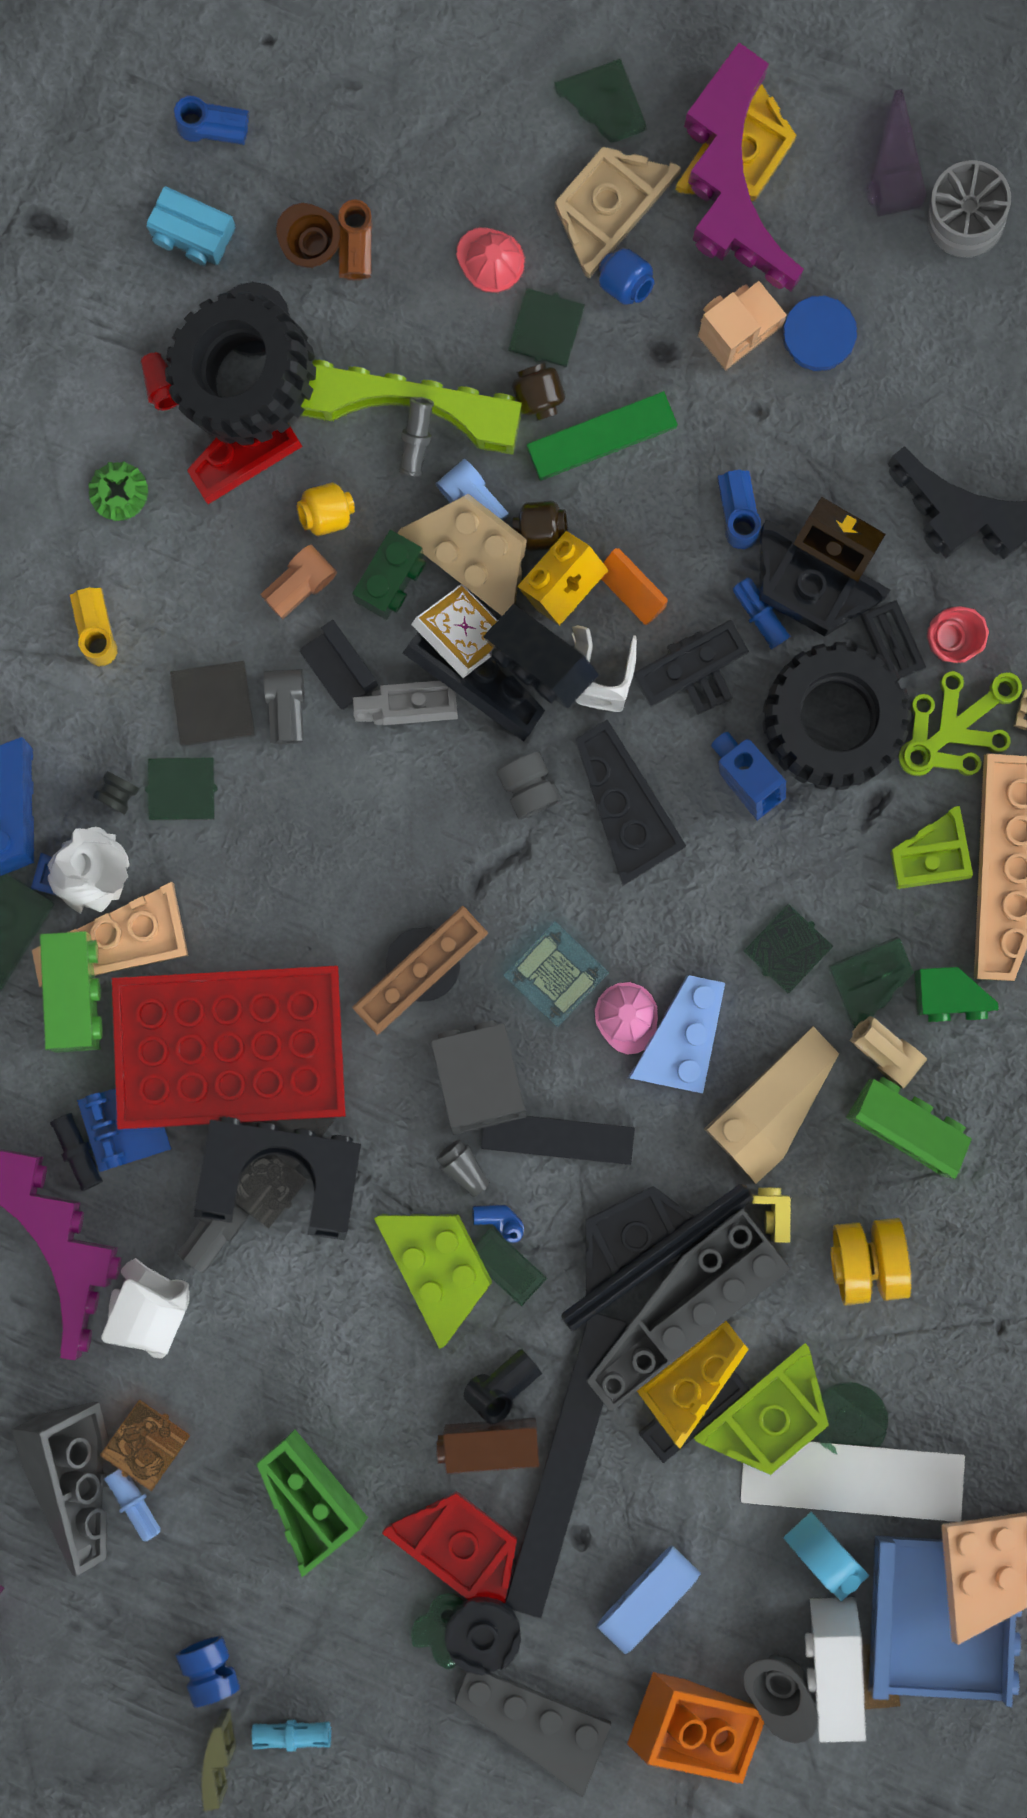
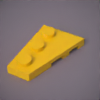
(693, 1381)

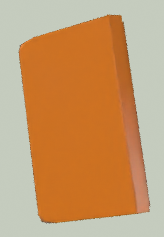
(633, 587)

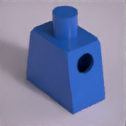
(758, 786)

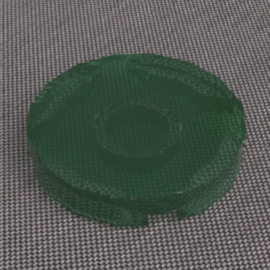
(845, 1407)

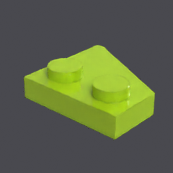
(934, 854)

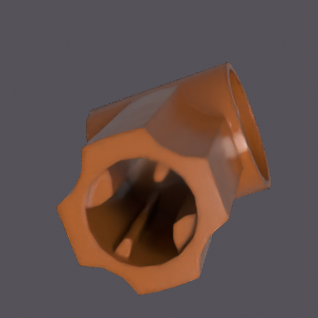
(355, 242)

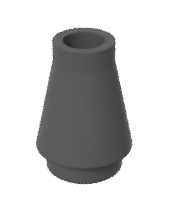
(461, 1166)

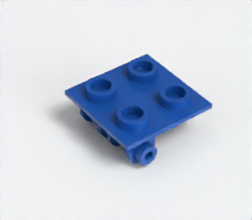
(116, 1146)

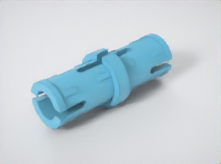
(291, 1735)

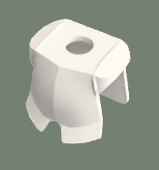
(602, 696)
(146, 1310)

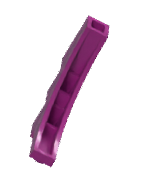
(719, 176)
(73, 1262)

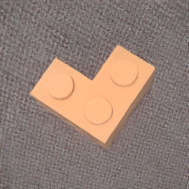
(739, 323)

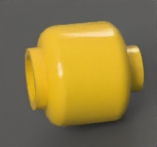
(325, 509)

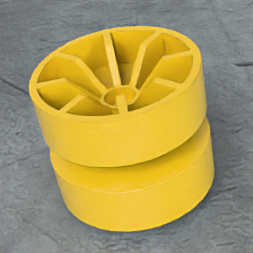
(859, 1262)

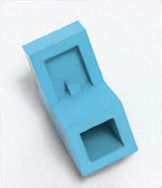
(826, 1556)

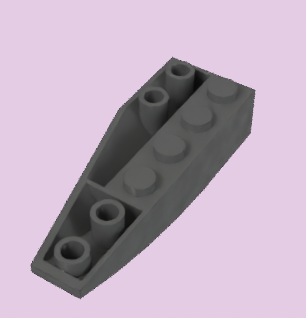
(689, 1304)

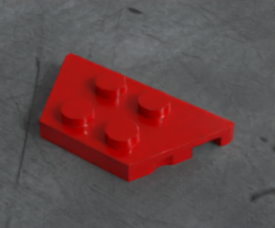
(458, 1546)

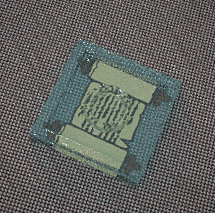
(556, 974)

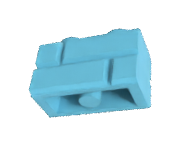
(190, 226)

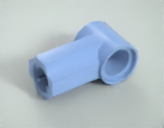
(466, 480)

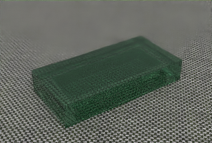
(509, 1267)

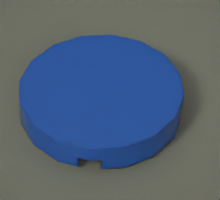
(819, 333)

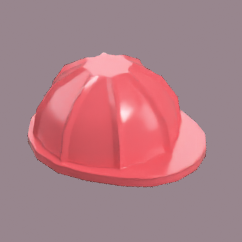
(490, 259)

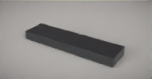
(562, 1139)

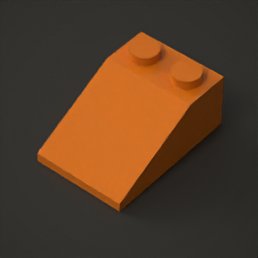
(695, 1729)

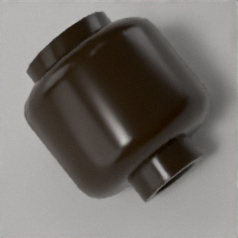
(539, 391)
(540, 524)

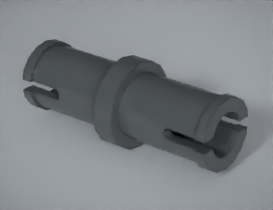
(416, 436)

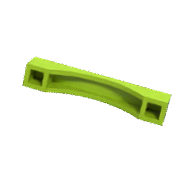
(485, 420)

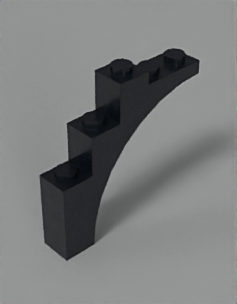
(957, 512)

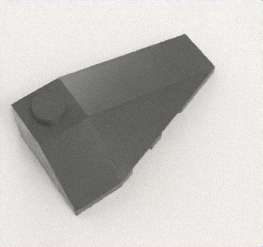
(66, 1473)

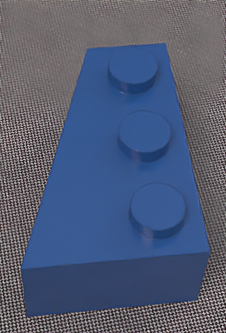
(16, 806)

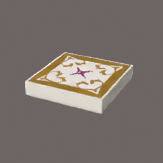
(457, 629)

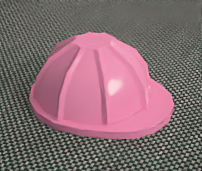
(626, 1017)

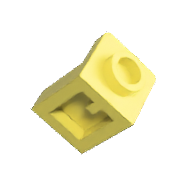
(778, 1219)

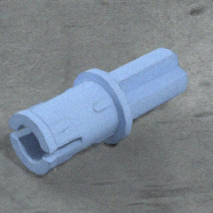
(133, 1504)

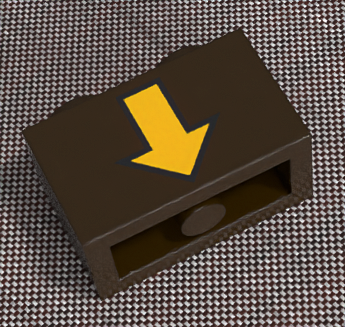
(839, 539)

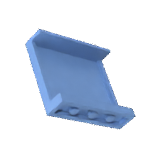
(913, 1634)

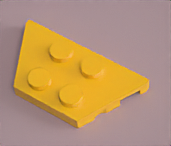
(764, 145)

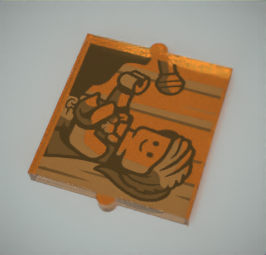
(145, 1445)

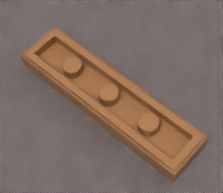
(420, 970)

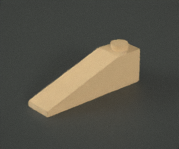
(770, 1111)

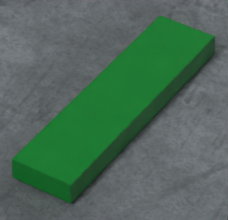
(602, 436)

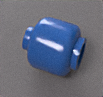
(626, 276)

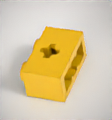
(563, 578)

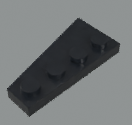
(484, 687)
(629, 811)

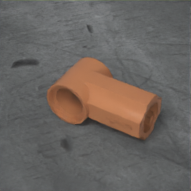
(305, 575)

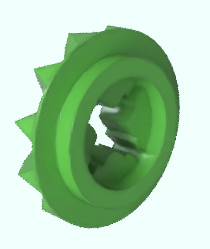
(117, 507)

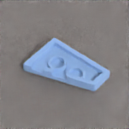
(684, 1039)

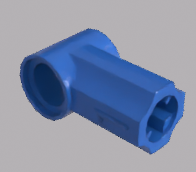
(216, 121)
(739, 506)

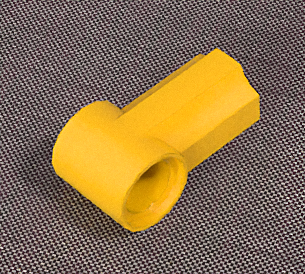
(93, 624)

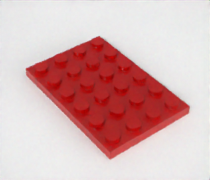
(228, 1047)

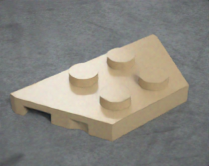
(609, 202)
(473, 549)

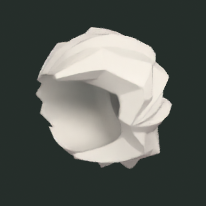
(89, 869)

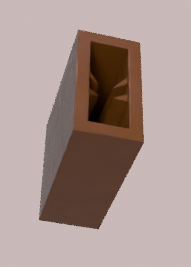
(488, 1446)

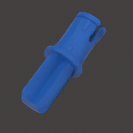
(760, 613)

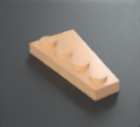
(135, 934)

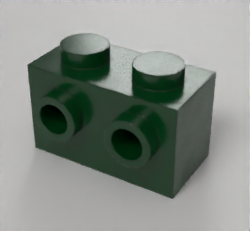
(389, 574)

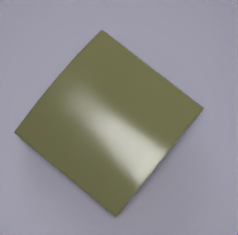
(216, 1758)

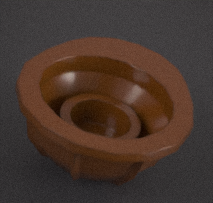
(308, 235)

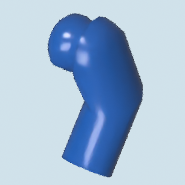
(503, 1220)

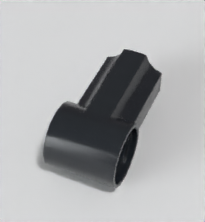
(493, 1394)

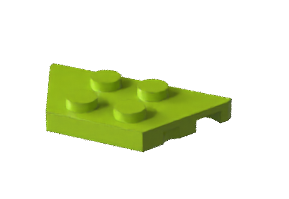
(438, 1267)
(772, 1417)

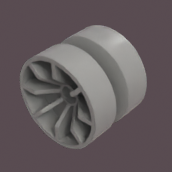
(969, 208)

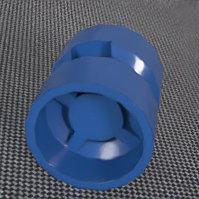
(208, 1673)

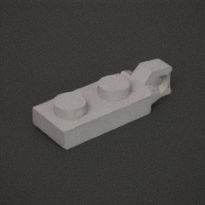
(407, 704)

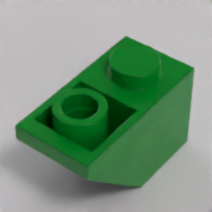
(950, 992)

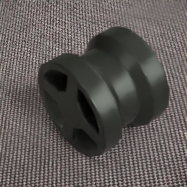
(115, 792)

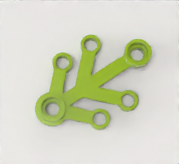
(954, 728)

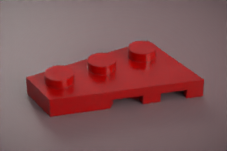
(230, 465)

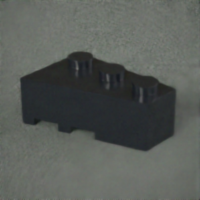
(539, 657)

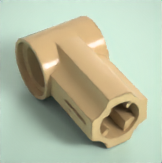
(895, 1056)

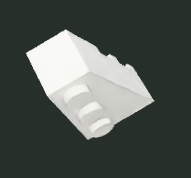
(837, 1669)

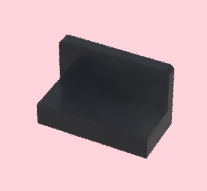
(338, 666)

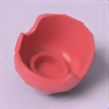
(957, 634)

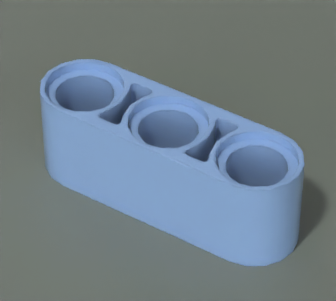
(648, 1599)

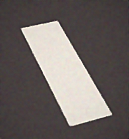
(863, 1482)

